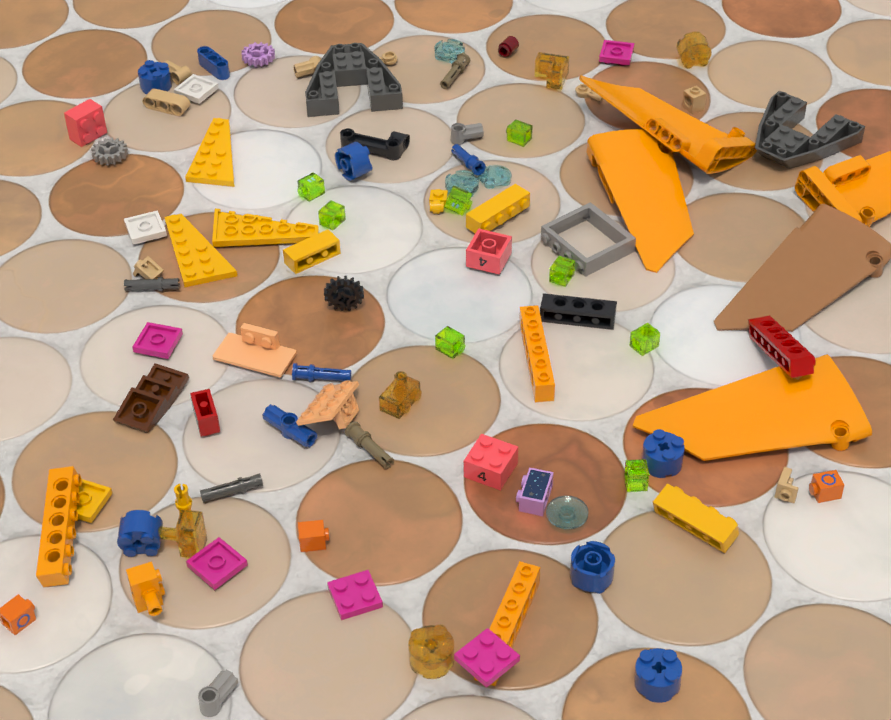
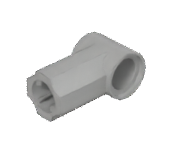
(463, 132)
(213, 695)

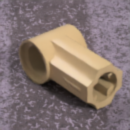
(306, 68)
(178, 73)

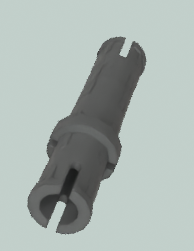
(152, 284)
(233, 487)

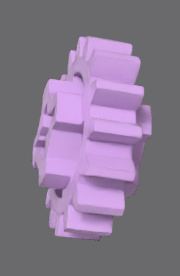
(258, 54)

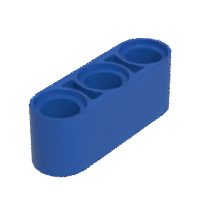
(213, 63)

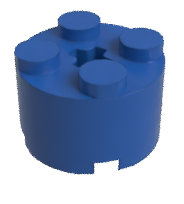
(154, 76)
(353, 160)
(663, 453)
(139, 533)
(592, 567)
(658, 674)

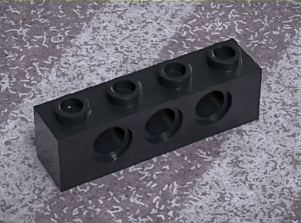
(578, 311)

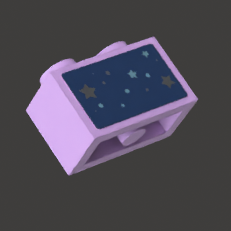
(535, 491)

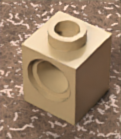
(694, 99)

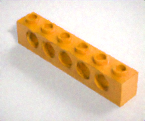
(536, 354)
(58, 527)
(515, 604)

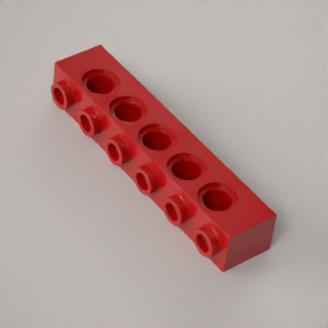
(781, 347)

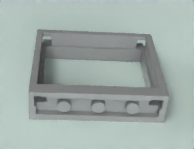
(624, 240)

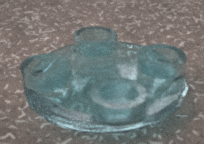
(495, 176)

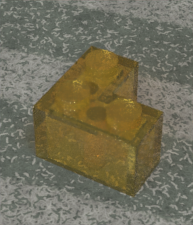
(553, 68)

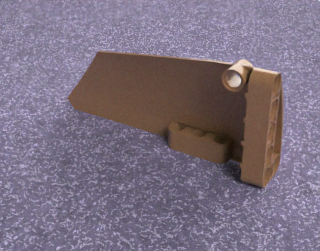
(808, 271)

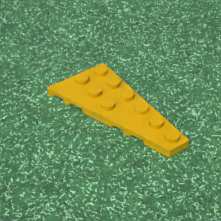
(214, 157)
(252, 229)
(195, 255)

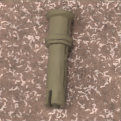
(458, 67)
(364, 440)

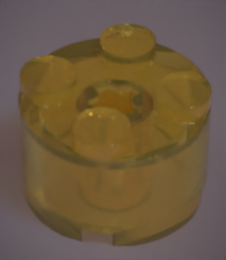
(694, 50)
(431, 651)

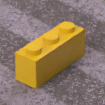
(311, 251)

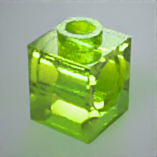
(331, 215)
(562, 271)
(644, 339)
(636, 475)

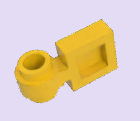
(437, 200)

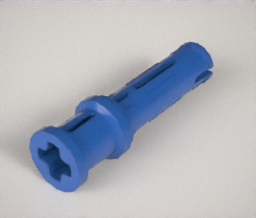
(471, 161)
(311, 372)

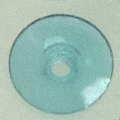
(567, 512)

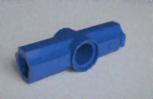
(287, 424)

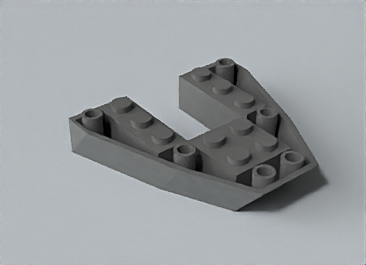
(351, 66)
(792, 148)

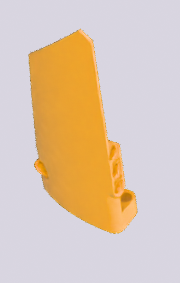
(695, 140)
(851, 186)
(647, 190)
(765, 414)

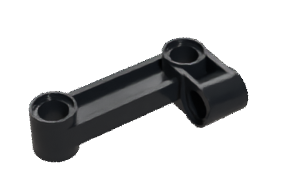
(391, 148)

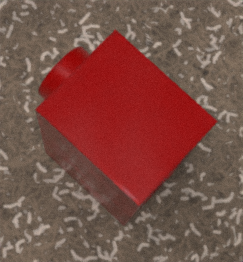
(205, 412)

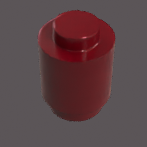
(508, 46)

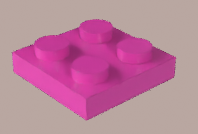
(616, 52)
(157, 340)
(216, 563)
(355, 594)
(487, 657)

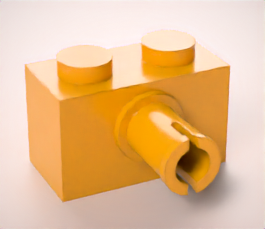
(146, 588)

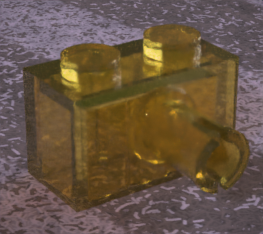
(400, 395)
(188, 533)

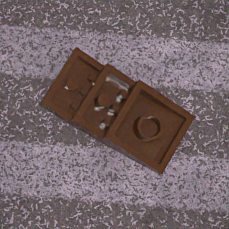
(151, 398)

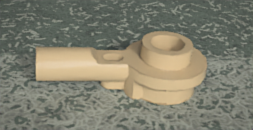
(389, 58)
(585, 92)

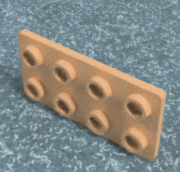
(255, 350)
(333, 403)

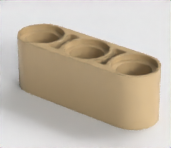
(166, 102)

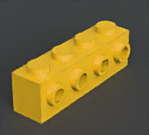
(498, 209)
(696, 517)

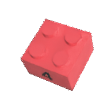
(85, 122)
(488, 251)
(490, 461)

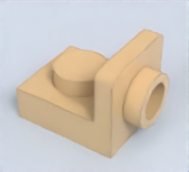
(147, 268)
(785, 489)

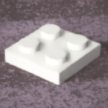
(196, 88)
(145, 227)

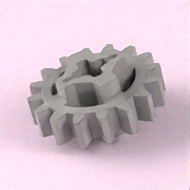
(109, 151)

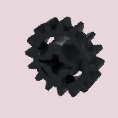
(343, 293)

